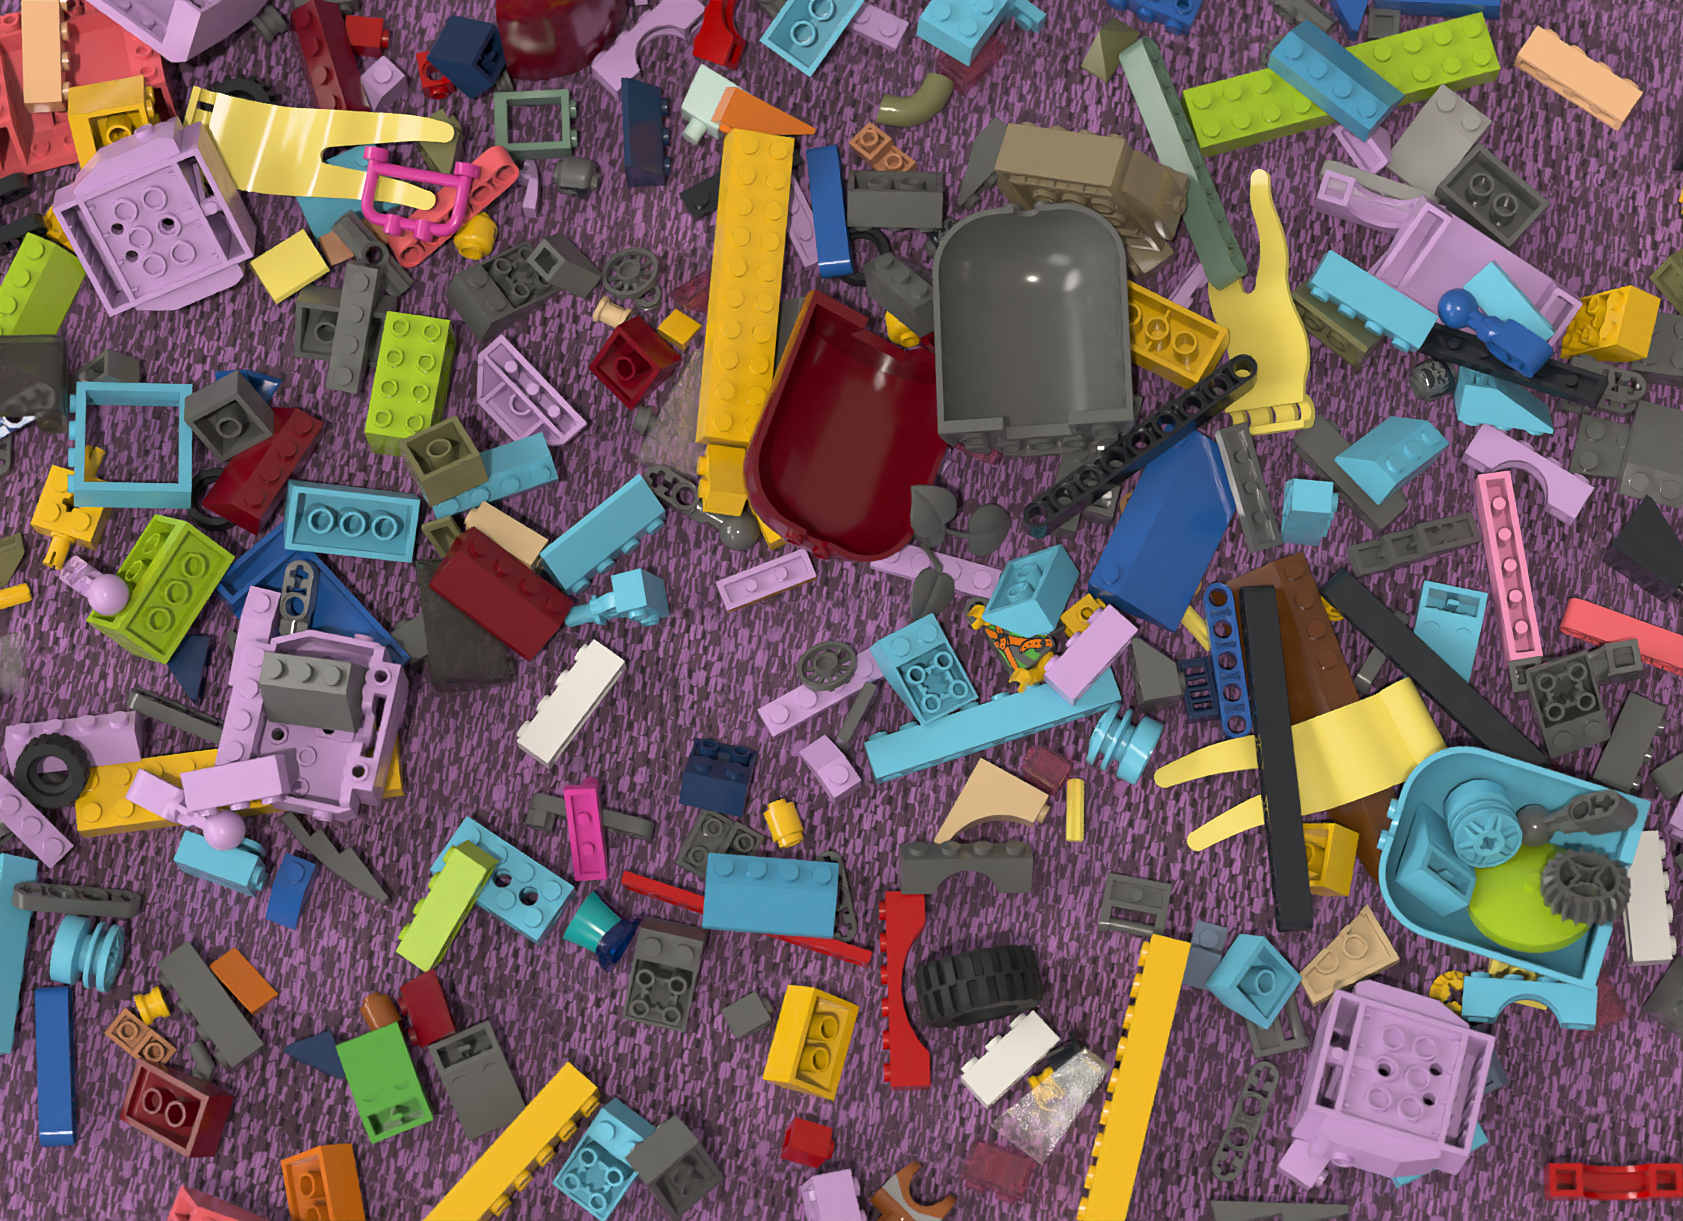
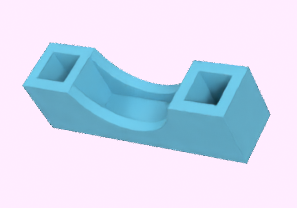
(1488, 996)

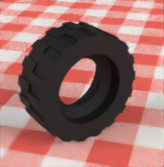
(47, 794)

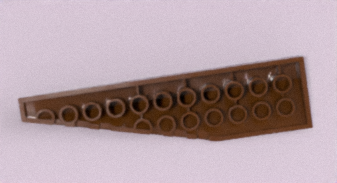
(1315, 680)

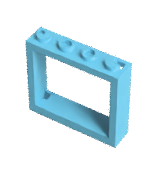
(120, 493)

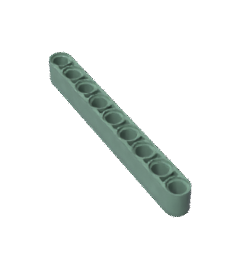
(1179, 150)

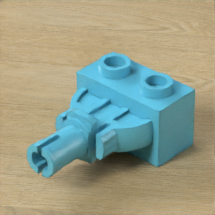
(634, 596)

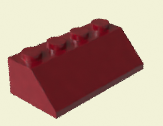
(327, 57)
(260, 475)
(500, 593)

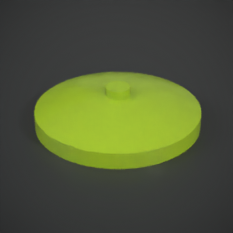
(1510, 906)

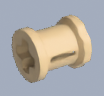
(611, 313)

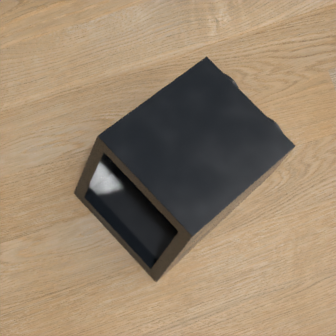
(1649, 553)

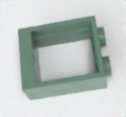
(535, 150)

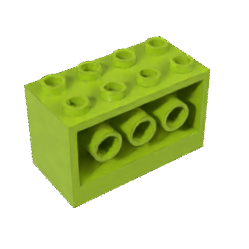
(409, 379)
(168, 584)

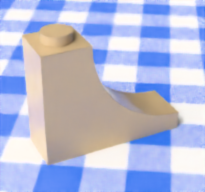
(993, 796)

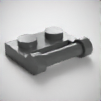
(1134, 896)
(1271, 1040)

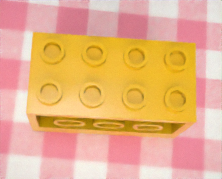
(108, 113)

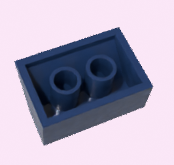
(644, 134)

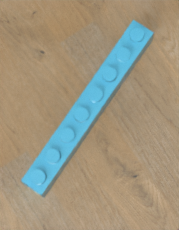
(982, 727)

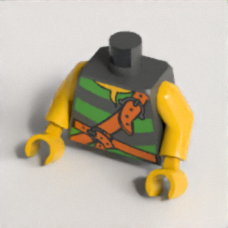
(1019, 655)

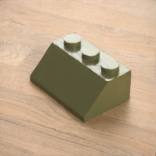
(1338, 333)

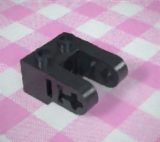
(12, 234)

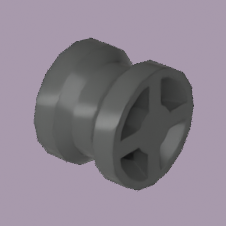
(269, 24)

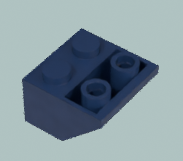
(468, 54)
(718, 777)

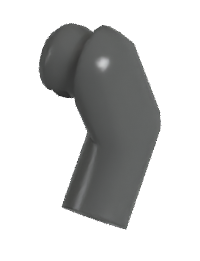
(204, 1064)

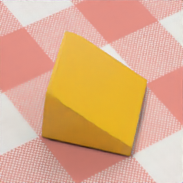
(678, 329)

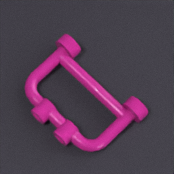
(422, 229)

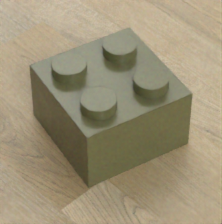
(443, 461)

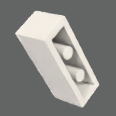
(1008, 1058)

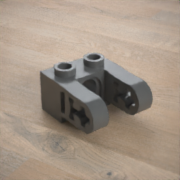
(1615, 392)

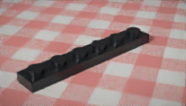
(1552, 378)

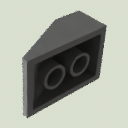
(1654, 456)
(674, 1167)

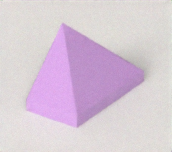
(1368, 156)

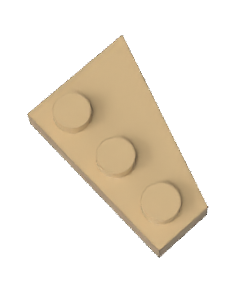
(1350, 958)

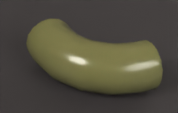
(918, 107)

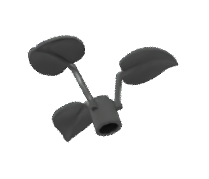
(929, 512)

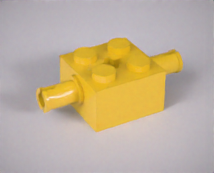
(53, 518)

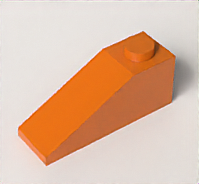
(747, 112)

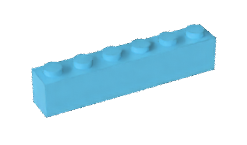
(13, 942)

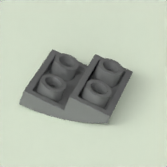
(715, 835)

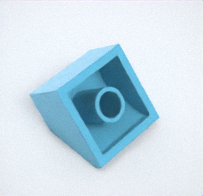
(1254, 980)

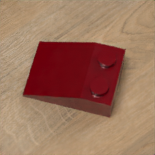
(176, 1109)

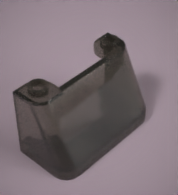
(36, 380)
(458, 648)

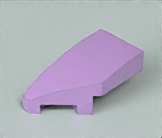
(530, 178)

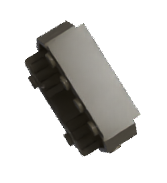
(1093, 172)

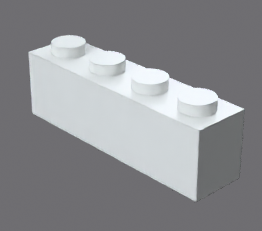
(571, 703)
(1647, 913)

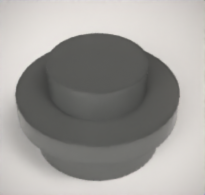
(644, 419)

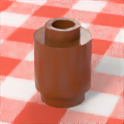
(379, 1011)

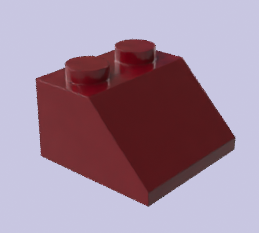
(634, 362)
(428, 1010)

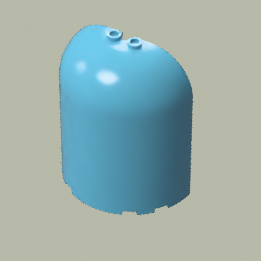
(1526, 785)

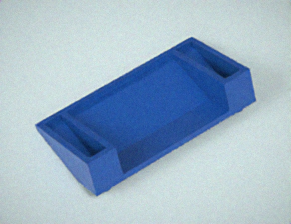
(1167, 534)
(335, 606)

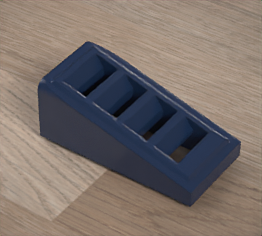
(1204, 714)

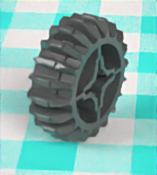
(1585, 878)

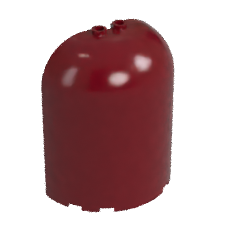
(556, 35)
(843, 437)

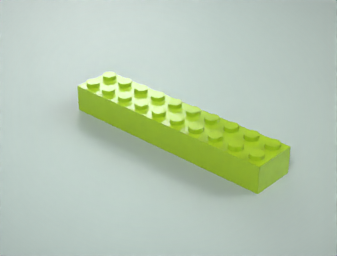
(1266, 107)

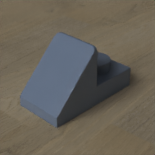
(1204, 954)

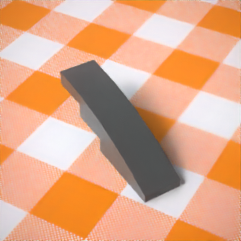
(1414, 544)
(344, 865)

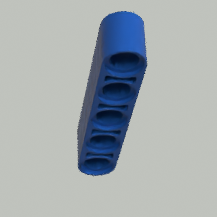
(829, 211)
(1226, 646)
(54, 1065)

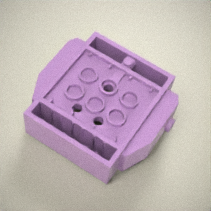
(140, 185)
(320, 766)
(1382, 1119)

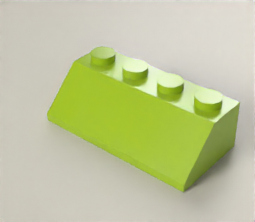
(39, 288)

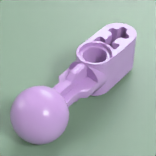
(105, 592)
(167, 800)

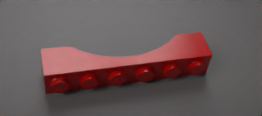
(908, 1057)

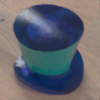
(601, 930)

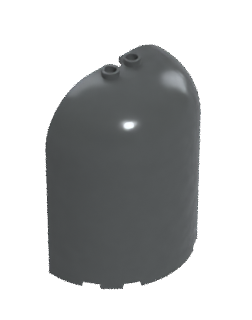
(1032, 331)

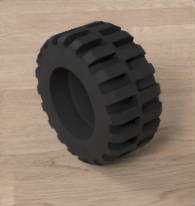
(978, 986)

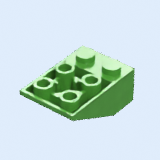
(385, 1082)

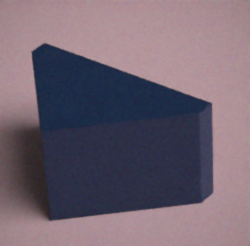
(319, 1054)

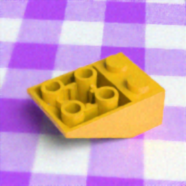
(1612, 326)

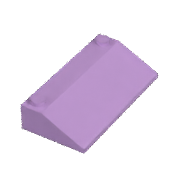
(1443, 252)

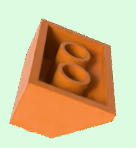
(323, 1184)

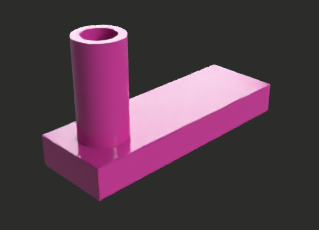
(586, 830)

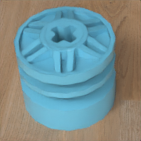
(1124, 742)
(1482, 823)
(80, 951)

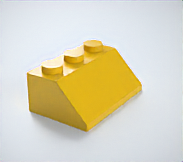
(810, 1042)

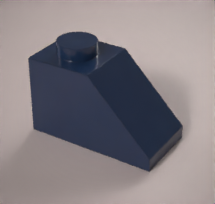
(191, 665)

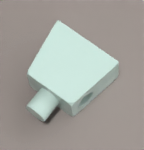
(701, 104)

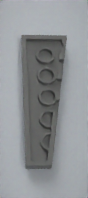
(1599, 448)

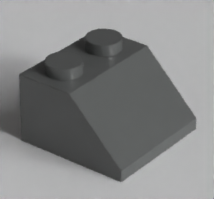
(1154, 678)

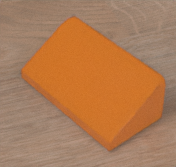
(243, 981)

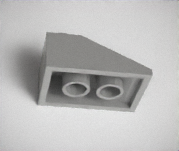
(1437, 140)

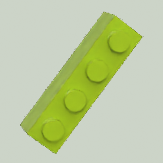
(446, 906)

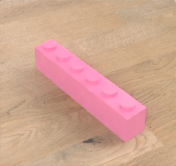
(1507, 566)

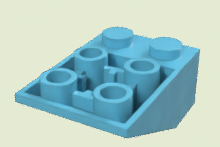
(1499, 403)
(1450, 623)
(923, 670)
(1432, 866)
(596, 1169)

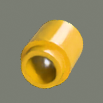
(784, 823)

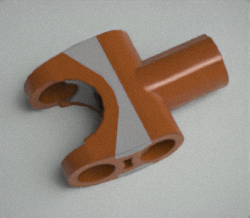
(897, 1205)

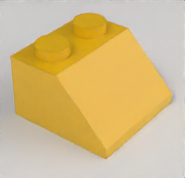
(1330, 857)

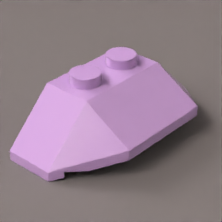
(521, 398)

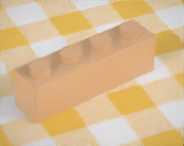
(45, 55)
(1578, 77)

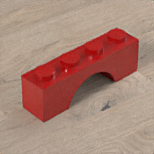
(718, 36)
(1613, 1183)

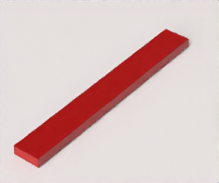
(696, 903)

